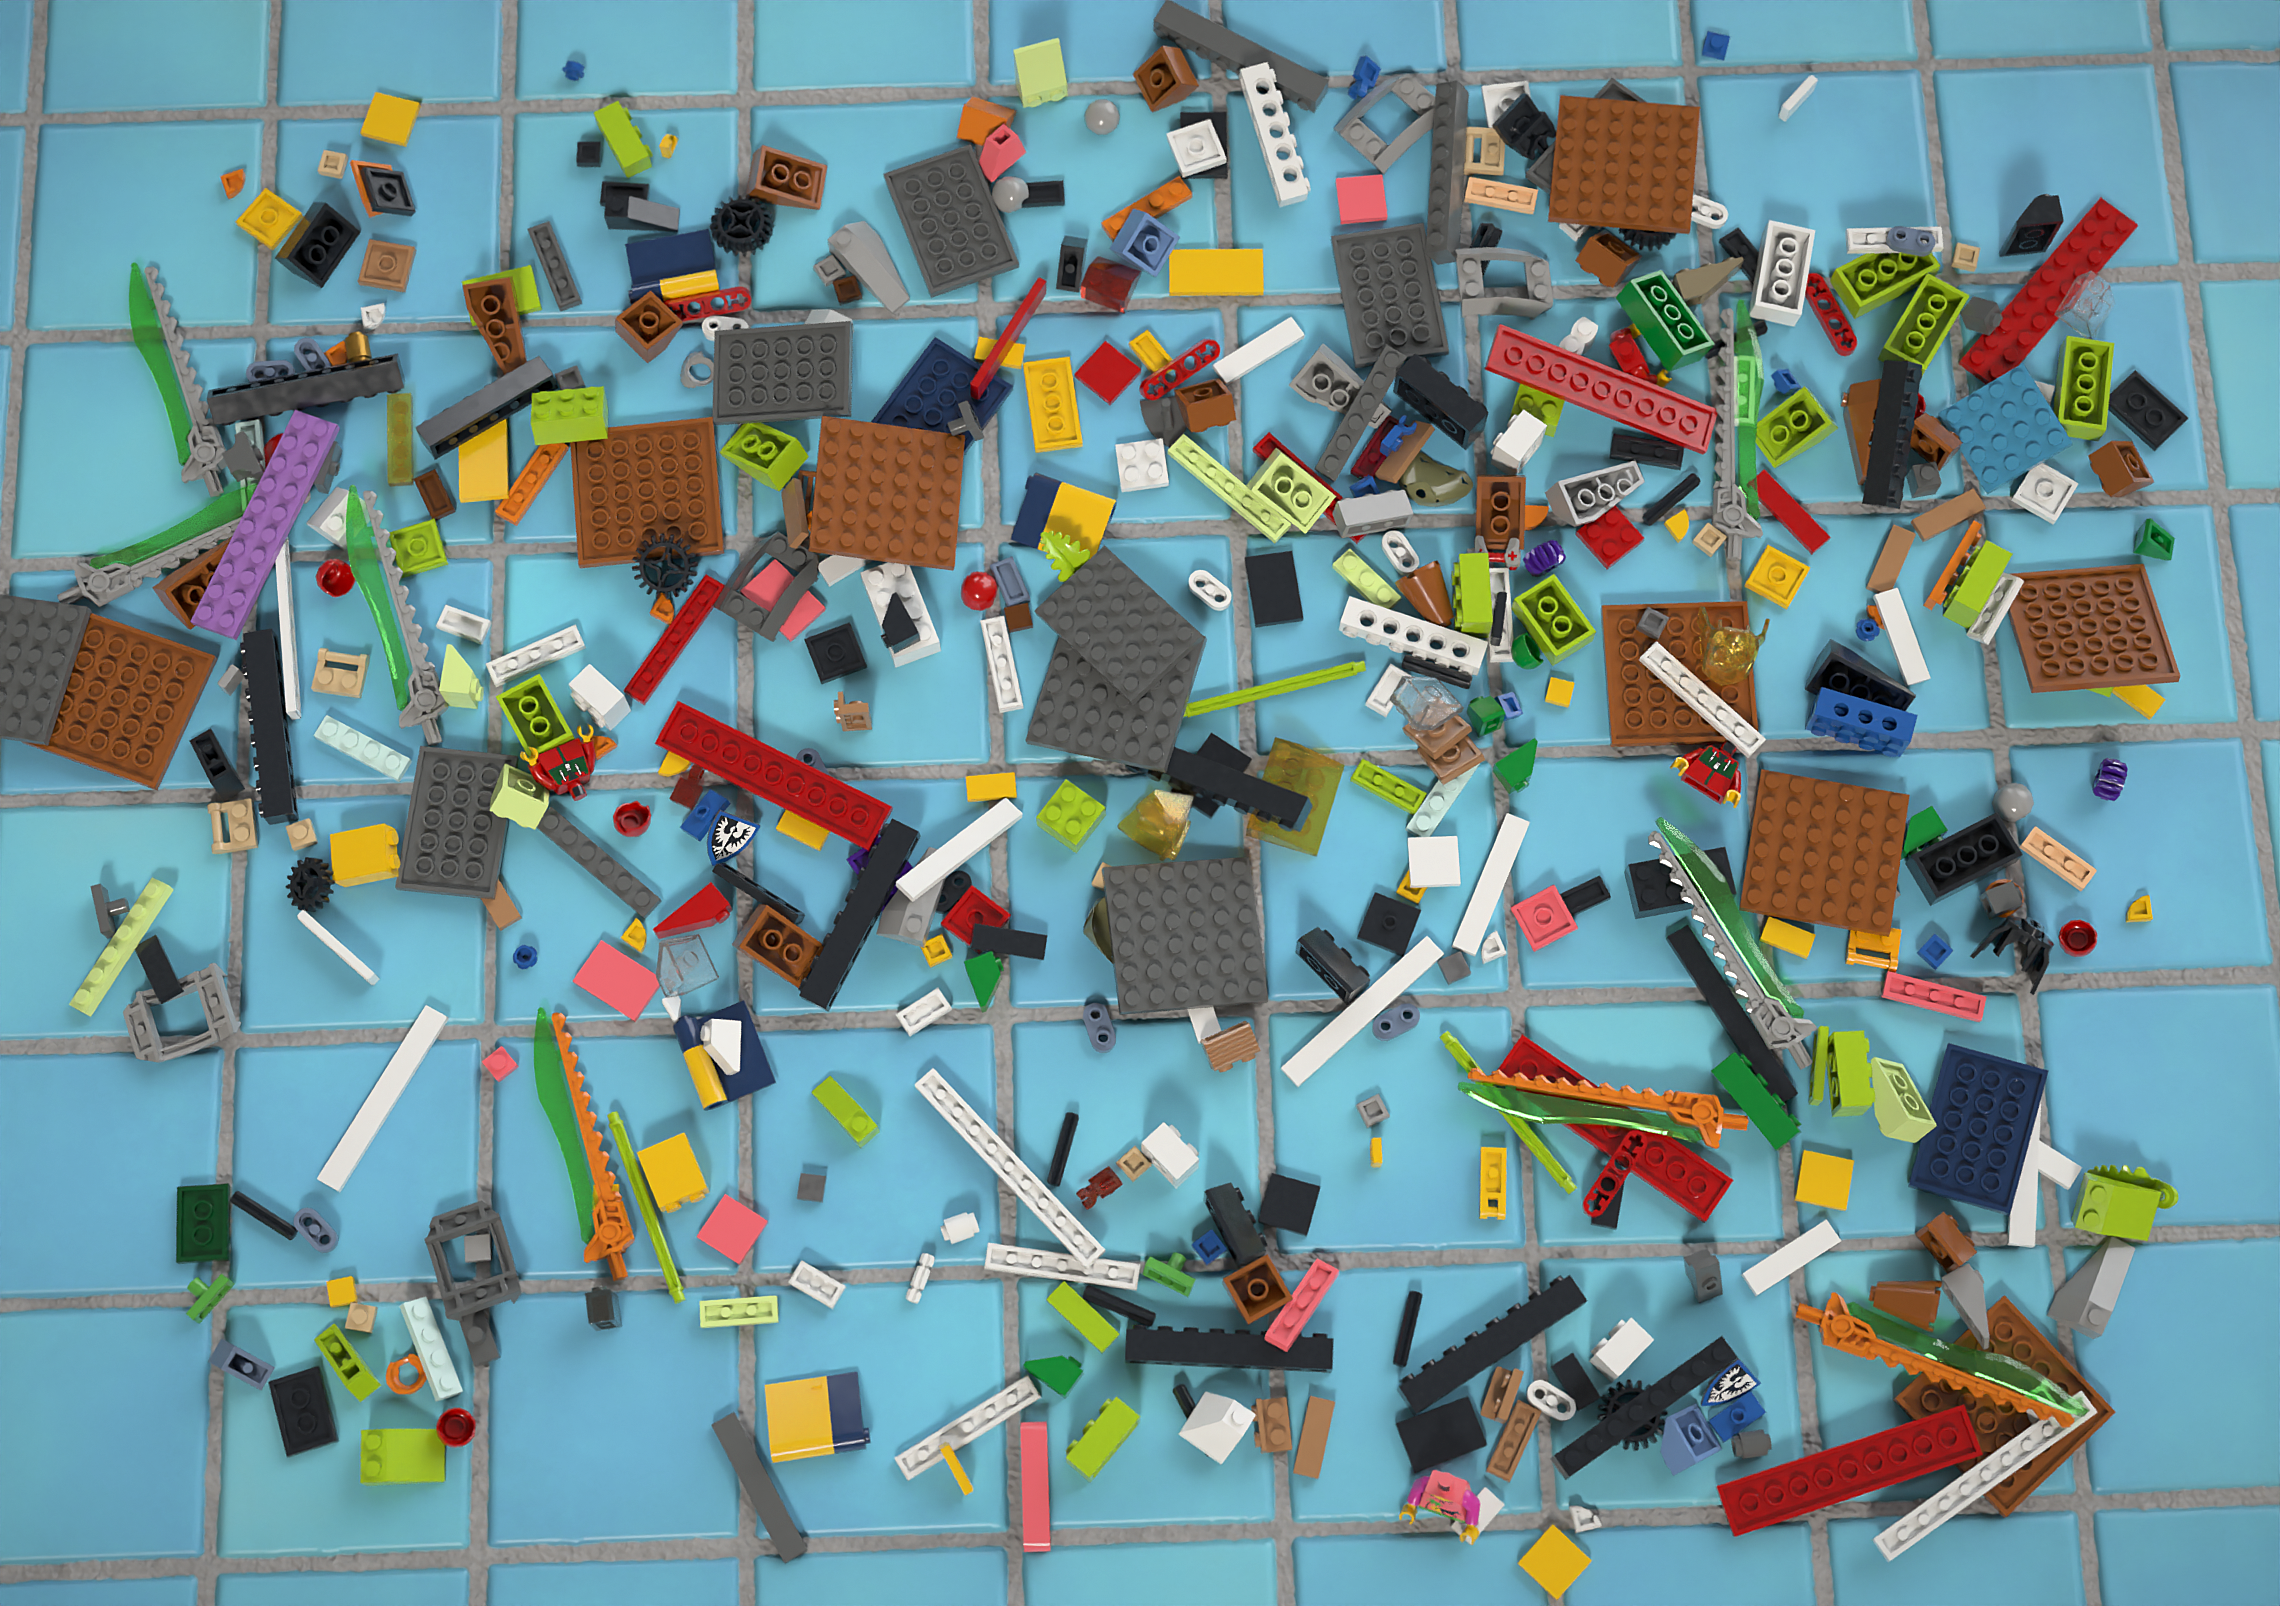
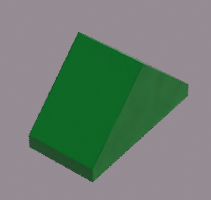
(2153, 541)

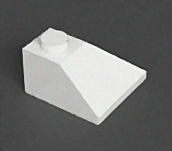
(1216, 1425)

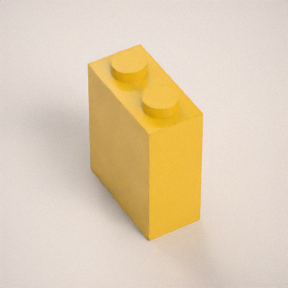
(364, 855)
(673, 1173)

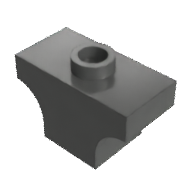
(244, 459)
(329, 469)
(1704, 1274)

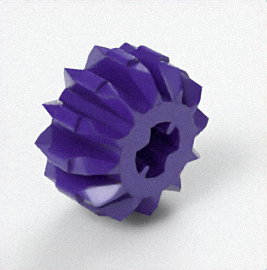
(1544, 558)
(2110, 779)

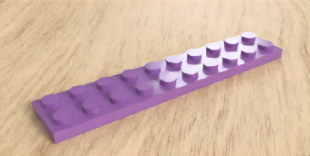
(265, 525)

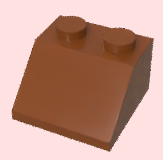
(1165, 78)
(1608, 258)
(648, 326)
(1205, 405)
(1934, 441)
(2120, 468)
(1946, 1242)
(1257, 1289)

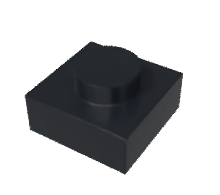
(589, 154)

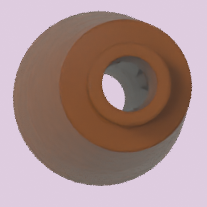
(1428, 594)
(1908, 1300)

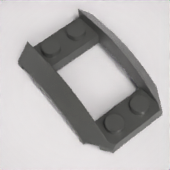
(753, 615)
(485, 1292)

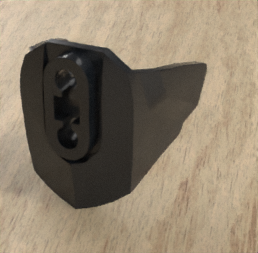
(2029, 933)

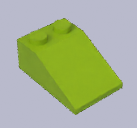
(1793, 428)
(765, 454)
(2115, 1208)
(401, 1457)

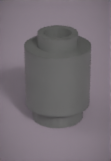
(1751, 1444)

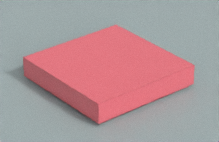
(1361, 199)
(1544, 918)
(732, 1229)

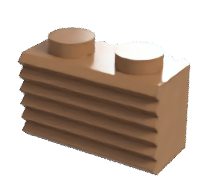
(1230, 1046)

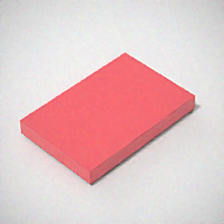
(768, 588)
(617, 981)

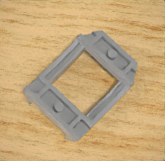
(1368, 143)
(1472, 290)
(216, 1007)

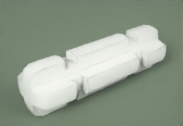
(920, 1278)

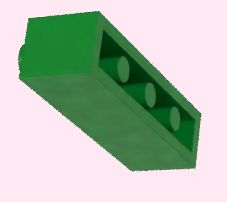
(1756, 1101)

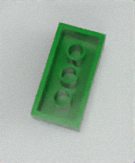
(1664, 320)

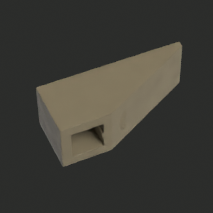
(1699, 284)

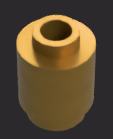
(357, 347)

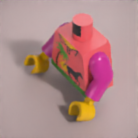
(1446, 1497)

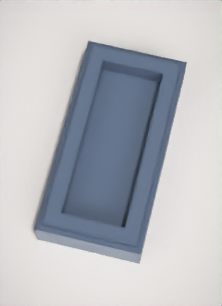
(1010, 582)

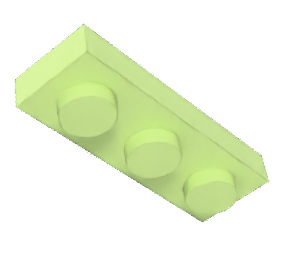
(1365, 580)
(739, 1311)

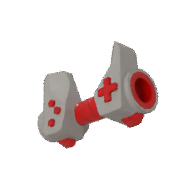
(1510, 557)

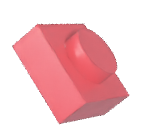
(500, 1064)

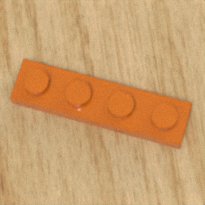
(1155, 204)
(531, 482)
(1959, 558)

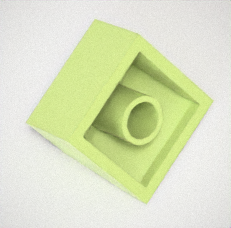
(459, 682)
(519, 797)

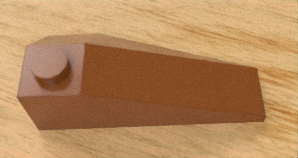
(497, 315)
(1859, 412)
(186, 586)

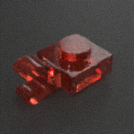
(688, 791)
(1100, 1185)

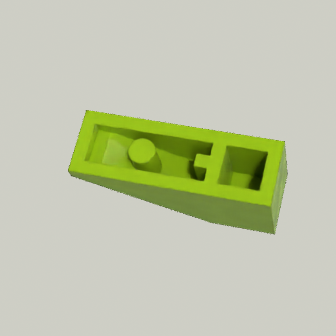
(846, 1111)
(347, 1363)

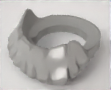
(694, 359)

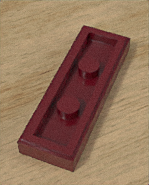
(1371, 457)

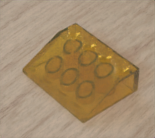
(1307, 774)

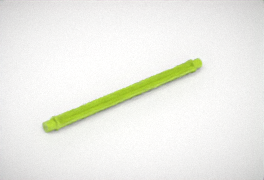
(1274, 688)
(1518, 1125)
(646, 1207)

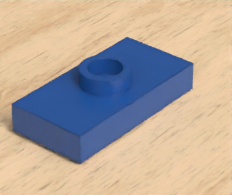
(702, 816)
(1736, 1416)

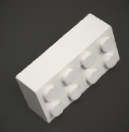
(1781, 273)
(880, 585)

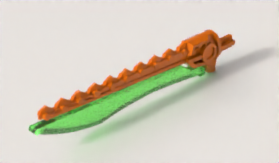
(1684, 1108)
(609, 1216)
(1855, 1332)

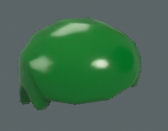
(1525, 652)

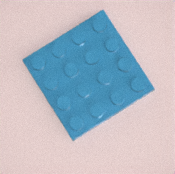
(2005, 428)

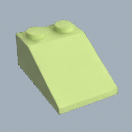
(1040, 73)
(1290, 490)
(1898, 1103)

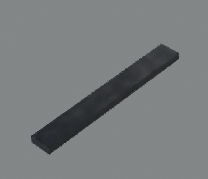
(1729, 1012)

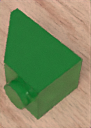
(1485, 715)
(1517, 767)
(984, 977)
(1056, 1373)

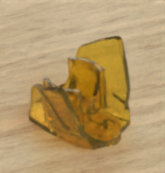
(1727, 651)
(1160, 823)

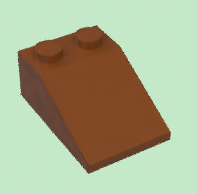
(785, 179)
(1500, 509)
(778, 945)

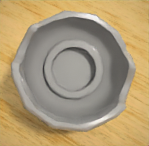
(1102, 117)
(1009, 194)
(2013, 802)

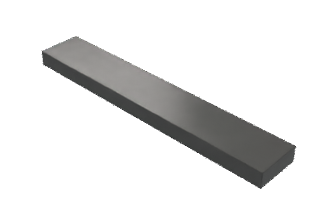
(759, 1487)

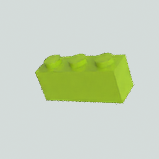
(623, 139)

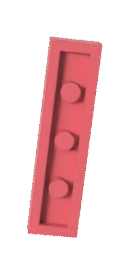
(1933, 996)
(1304, 1303)

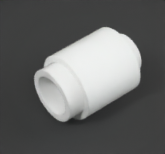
(959, 1227)

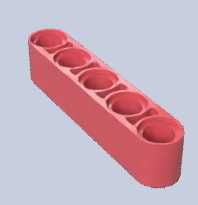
(1035, 1486)

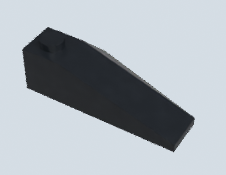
(1850, 674)

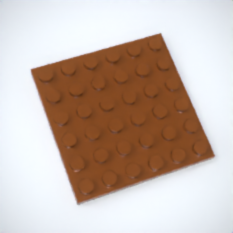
(1624, 164)
(647, 485)
(887, 493)
(2090, 629)
(128, 701)
(1639, 703)
(1824, 853)
(1995, 1424)

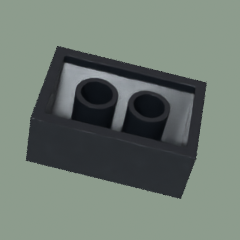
(2035, 227)
(317, 244)
(1332, 964)
(1235, 1223)

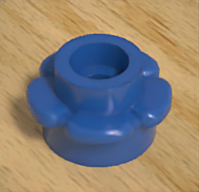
(573, 70)
(1867, 635)
(521, 952)

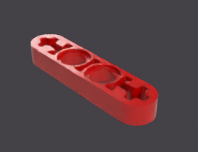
(704, 300)
(1833, 312)
(1178, 366)
(1614, 1173)

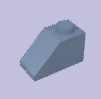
(241, 1364)

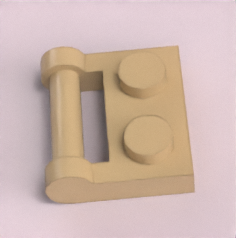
(1491, 152)
(340, 681)
(241, 826)

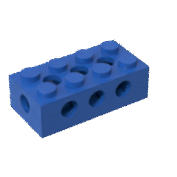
(1855, 716)

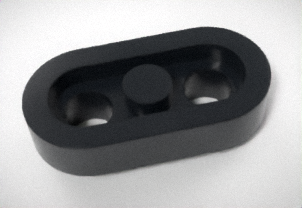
(953, 892)

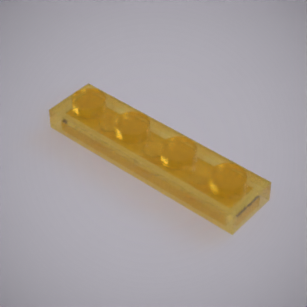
(400, 439)

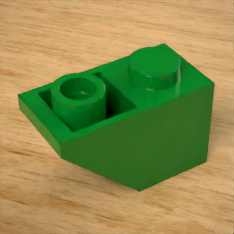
(1922, 830)

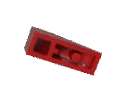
(698, 912)

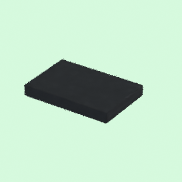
(1219, 122)
(2145, 411)
(1273, 589)
(1222, 753)
(303, 1411)
(1441, 1434)

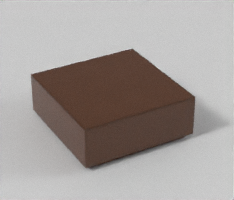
(847, 290)
(1018, 617)

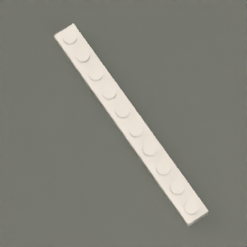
(1010, 1168)
(1976, 1482)

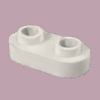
(1705, 210)
(723, 323)
(1401, 553)
(1211, 590)
(1550, 1401)

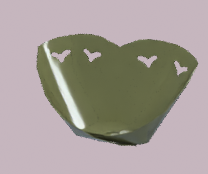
(1434, 481)
(1097, 928)

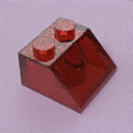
(1109, 284)

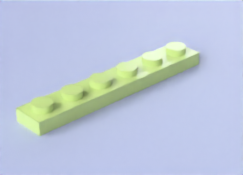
(1229, 488)
(121, 947)

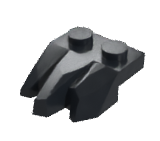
(1525, 127)

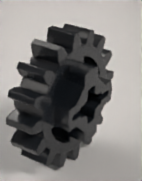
(310, 884)

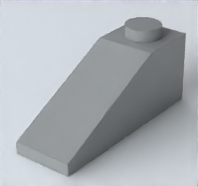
(1966, 1294)

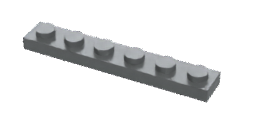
(1360, 413)
(598, 863)

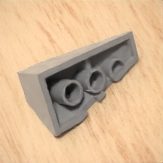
(866, 257)
(1332, 384)
(1592, 494)
(911, 920)
(2093, 1290)

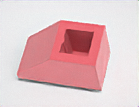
(1000, 152)

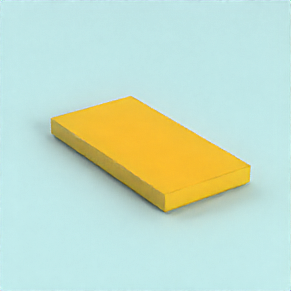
(1216, 272)
(1052, 404)
(485, 465)

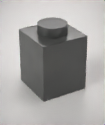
(1981, 315)
(1923, 479)
(2001, 900)

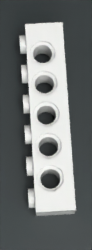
(1285, 191)
(1405, 625)

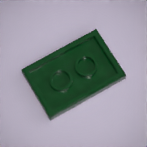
(203, 1223)

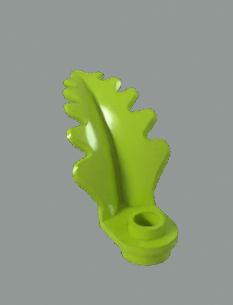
(1066, 556)
(2140, 1178)

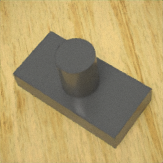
(967, 422)
(106, 910)
(479, 1338)

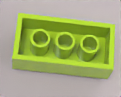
(1880, 278)
(1924, 323)
(2083, 387)

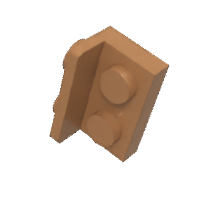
(852, 716)
(1501, 1394)
(1273, 1425)

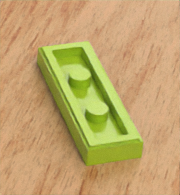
(1388, 787)
(1818, 1066)
(1083, 1317)

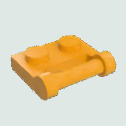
(1874, 943)

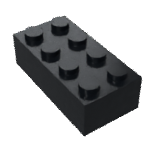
(1440, 401)
(1963, 859)
(1655, 894)

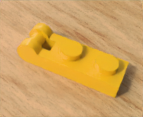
(1492, 1182)

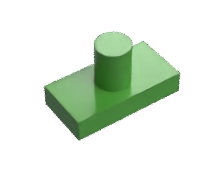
(1170, 1274)
(207, 1296)

